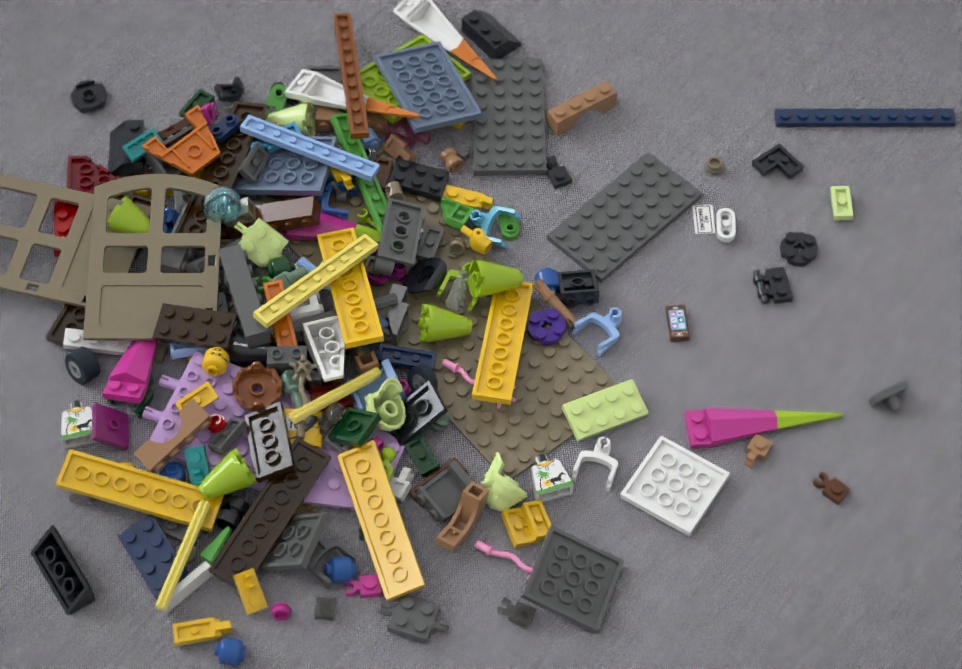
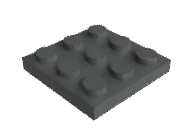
(296, 543)

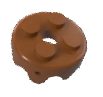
(256, 376)

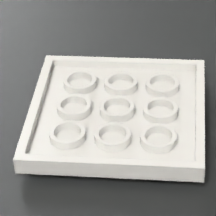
(674, 485)

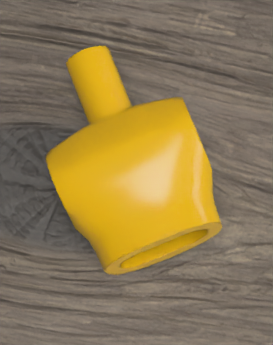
(478, 240)

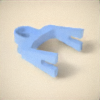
(608, 323)

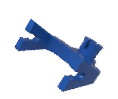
(323, 200)

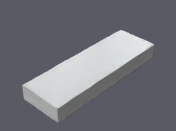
(189, 585)

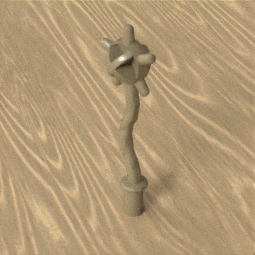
(302, 370)

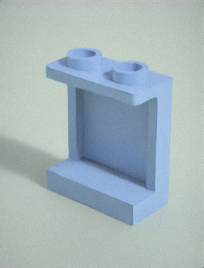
(387, 372)

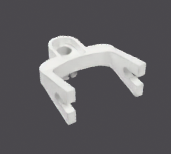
(601, 456)

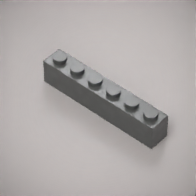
(244, 294)

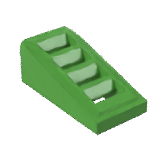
(215, 547)

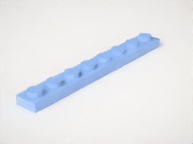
(310, 148)

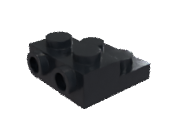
(578, 288)

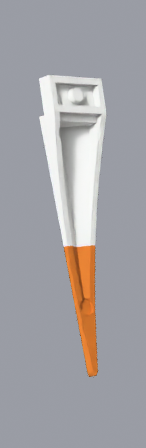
(428, 20)
(323, 91)

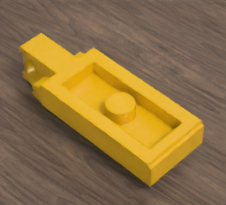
(467, 197)
(200, 630)

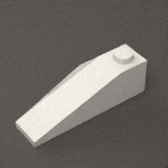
(326, 346)

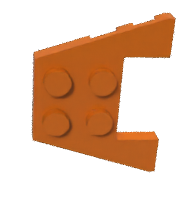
(192, 151)

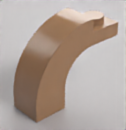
(465, 518)

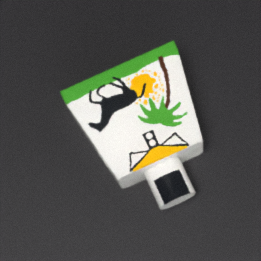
(76, 426)
(550, 479)

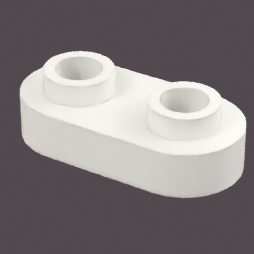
(725, 226)

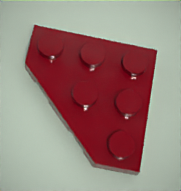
(85, 174)

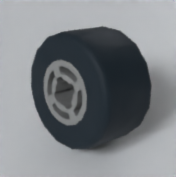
(82, 365)

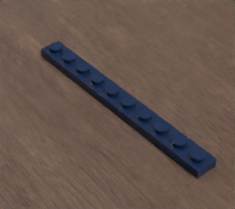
(866, 117)

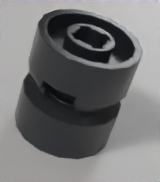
(232, 512)

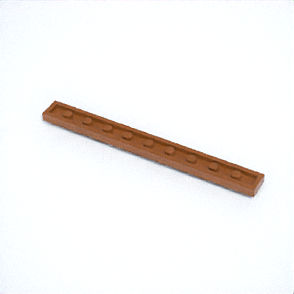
(350, 76)

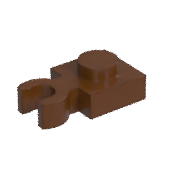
(833, 490)

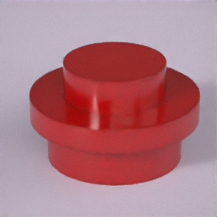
(217, 424)

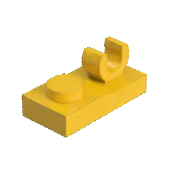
(203, 395)
(250, 591)

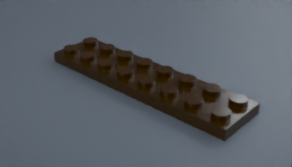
(270, 514)

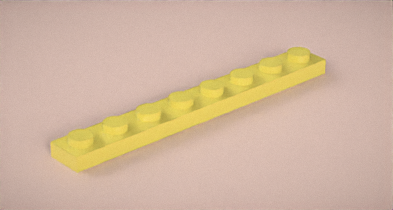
(315, 281)

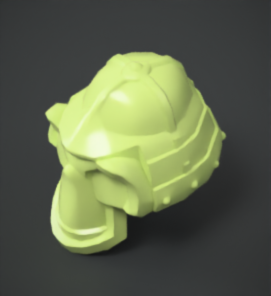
(388, 405)
(502, 489)

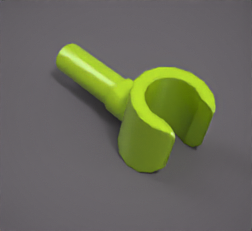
(365, 218)

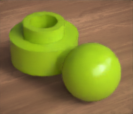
(388, 455)

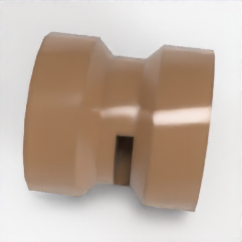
(452, 160)

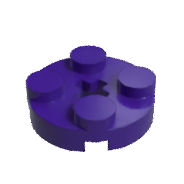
(546, 317)

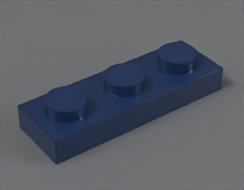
(406, 357)

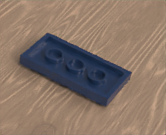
(150, 552)

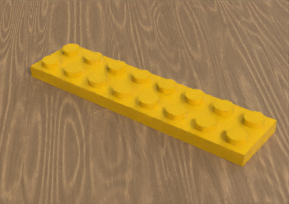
(351, 294)
(502, 345)
(135, 489)
(381, 521)

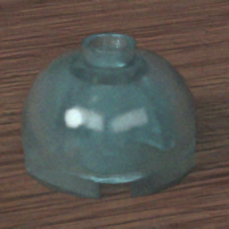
(222, 204)

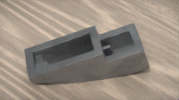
(398, 312)

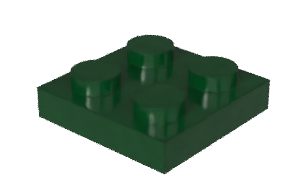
(354, 427)

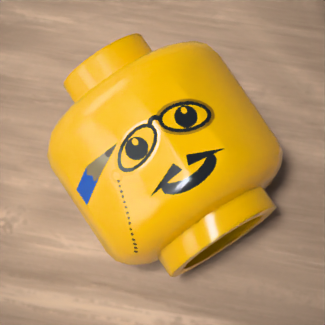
(215, 361)

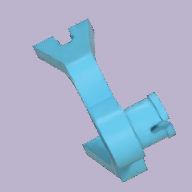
(487, 220)

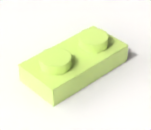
(841, 203)

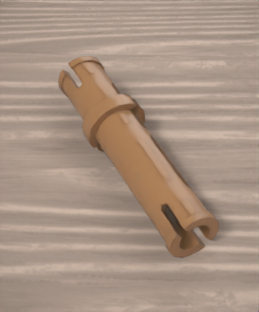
(550, 297)

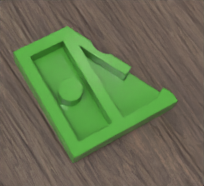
(455, 213)

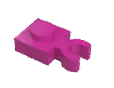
(209, 113)
(368, 586)

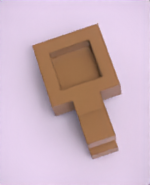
(396, 147)
(757, 448)

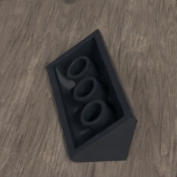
(62, 572)

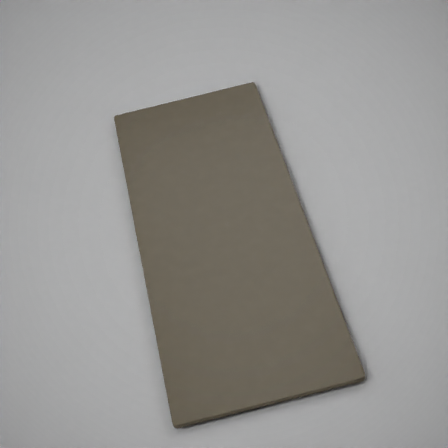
(544, 376)

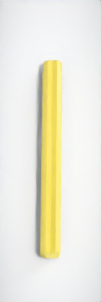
(335, 395)
(182, 555)

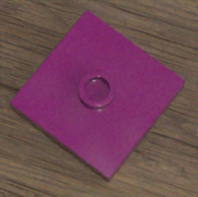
(110, 426)

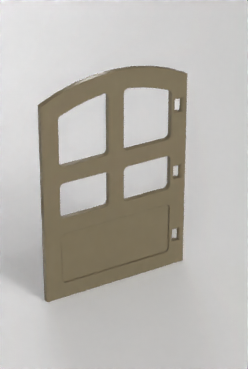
(70, 274)
(130, 303)

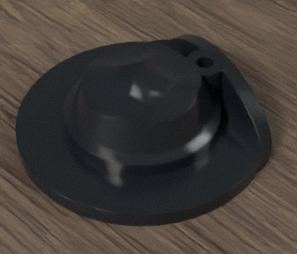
(425, 275)

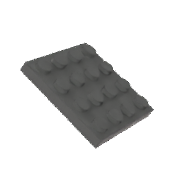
(572, 579)

